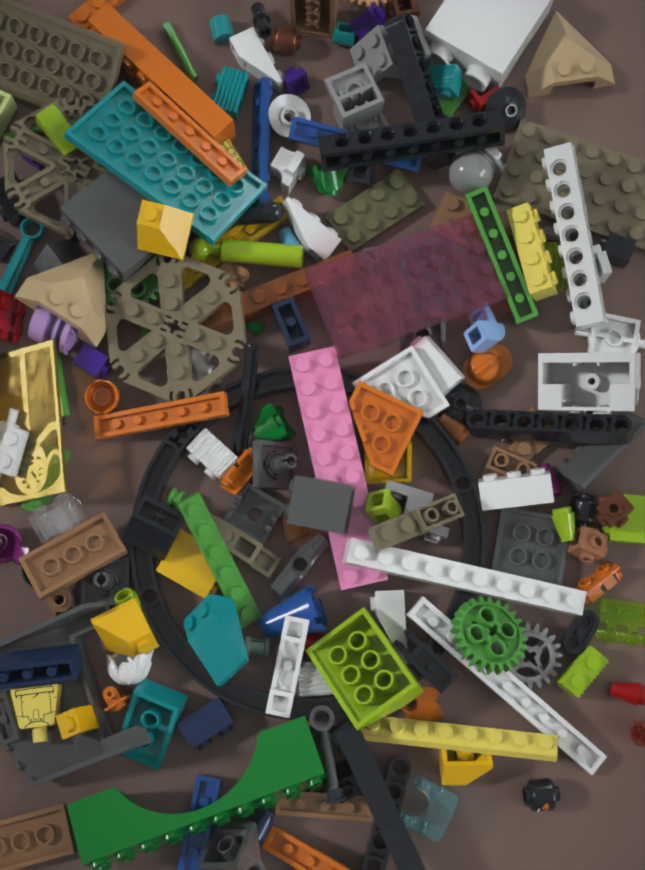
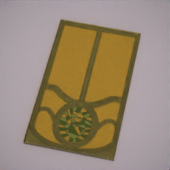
(32, 385)

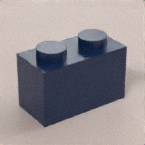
(291, 325)
(206, 723)

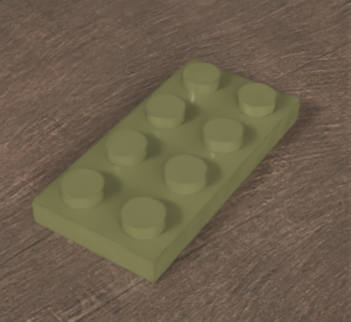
(374, 211)

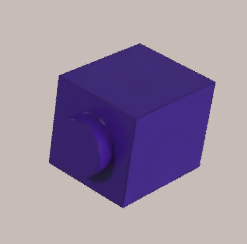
(368, 20)
(92, 362)

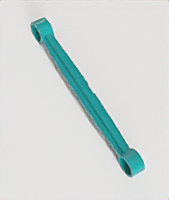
(16, 265)

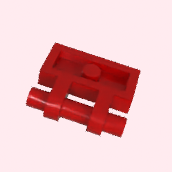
(6, 310)

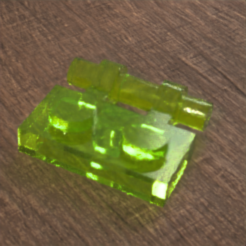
(621, 613)

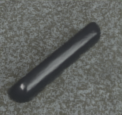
(261, 213)

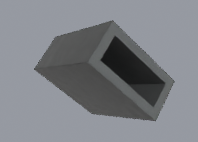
(320, 504)

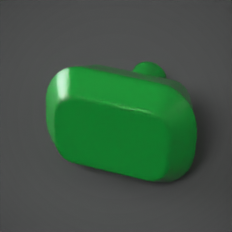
(255, 327)

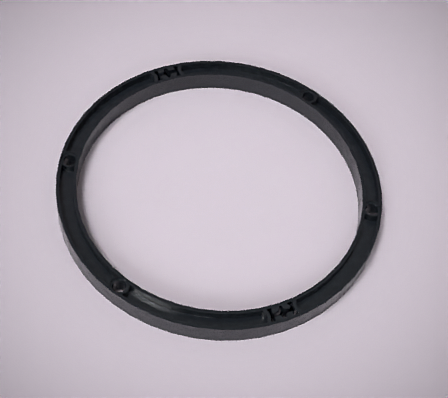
(144, 565)

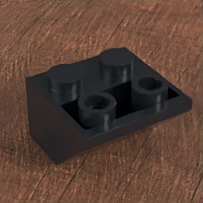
(153, 527)

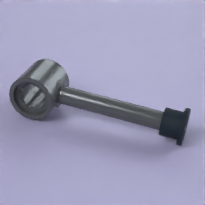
(334, 792)

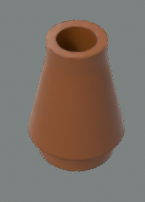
(454, 429)

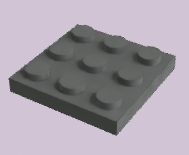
(529, 546)

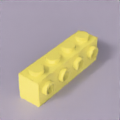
(532, 252)

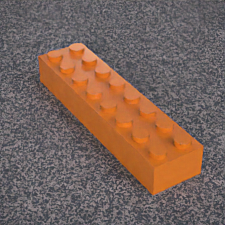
(146, 63)

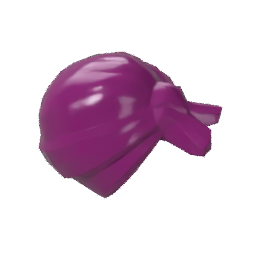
(11, 544)

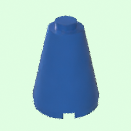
(300, 605)

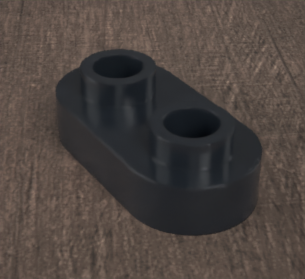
(580, 633)

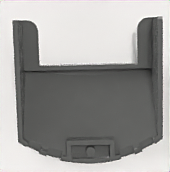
(61, 757)

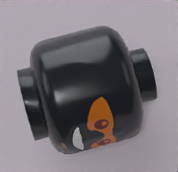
(541, 794)

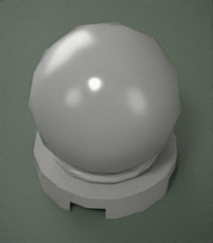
(475, 169)

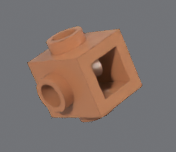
(588, 544)

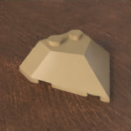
(565, 59)
(72, 294)

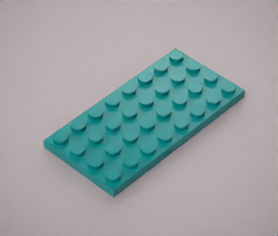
(159, 166)

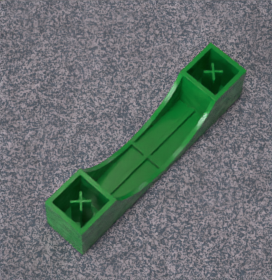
(116, 829)

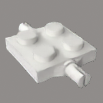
(617, 336)
(12, 444)

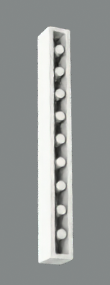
(465, 577)

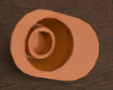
(487, 368)

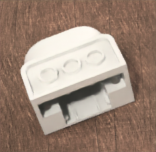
(589, 382)

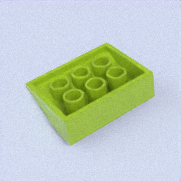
(364, 670)

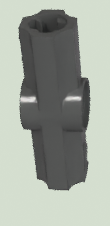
(310, 552)

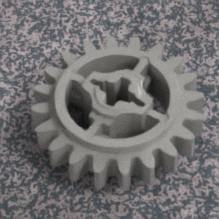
(541, 672)

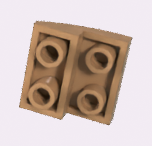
(503, 462)

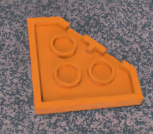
(383, 426)

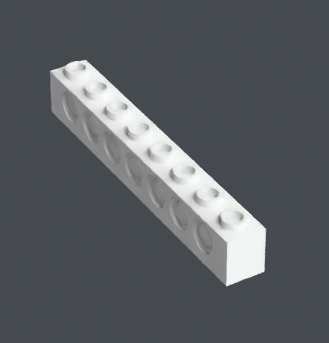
(555, 158)

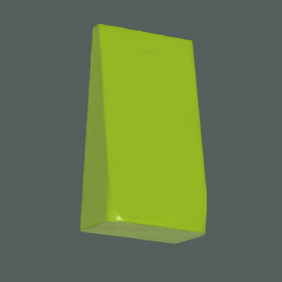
(55, 126)

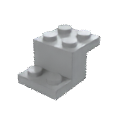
(378, 54)
(356, 99)
(413, 499)

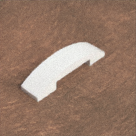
(287, 666)

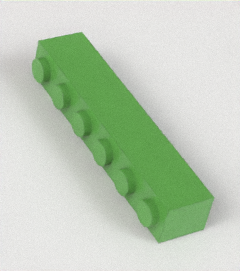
(501, 254)

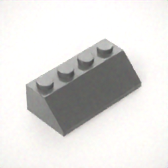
(594, 458)

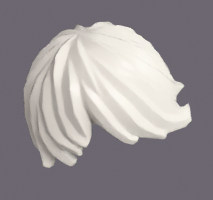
(129, 669)

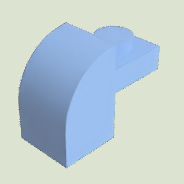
(484, 331)

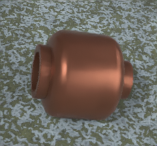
(285, 40)

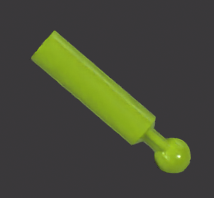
(250, 252)

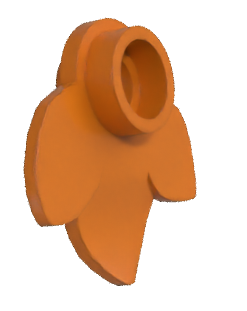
(425, 706)

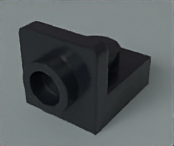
(347, 780)

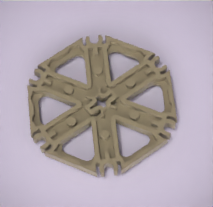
(46, 153)
(195, 335)

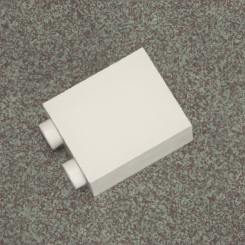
(484, 37)

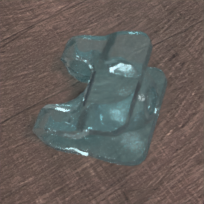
(439, 814)

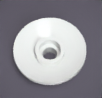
(289, 106)

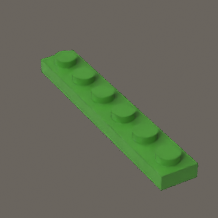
(218, 557)

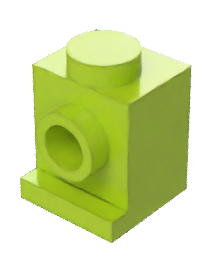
(382, 506)

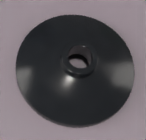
(504, 98)
(466, 394)

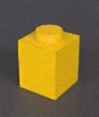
(77, 721)

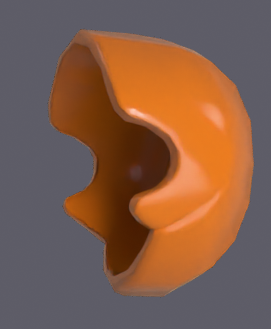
(102, 396)

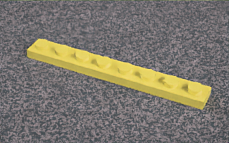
(463, 738)

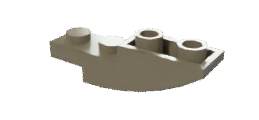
(415, 522)
(247, 548)

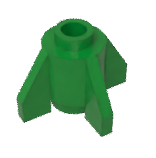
(327, 182)
(272, 424)

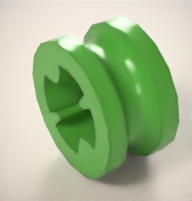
(174, 497)

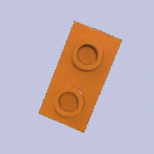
(239, 475)
(606, 575)
(115, 698)

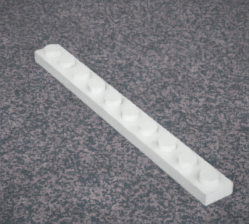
(512, 691)

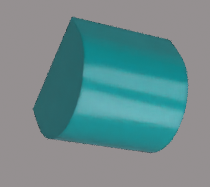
(221, 28)
(343, 35)

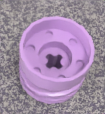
(48, 326)

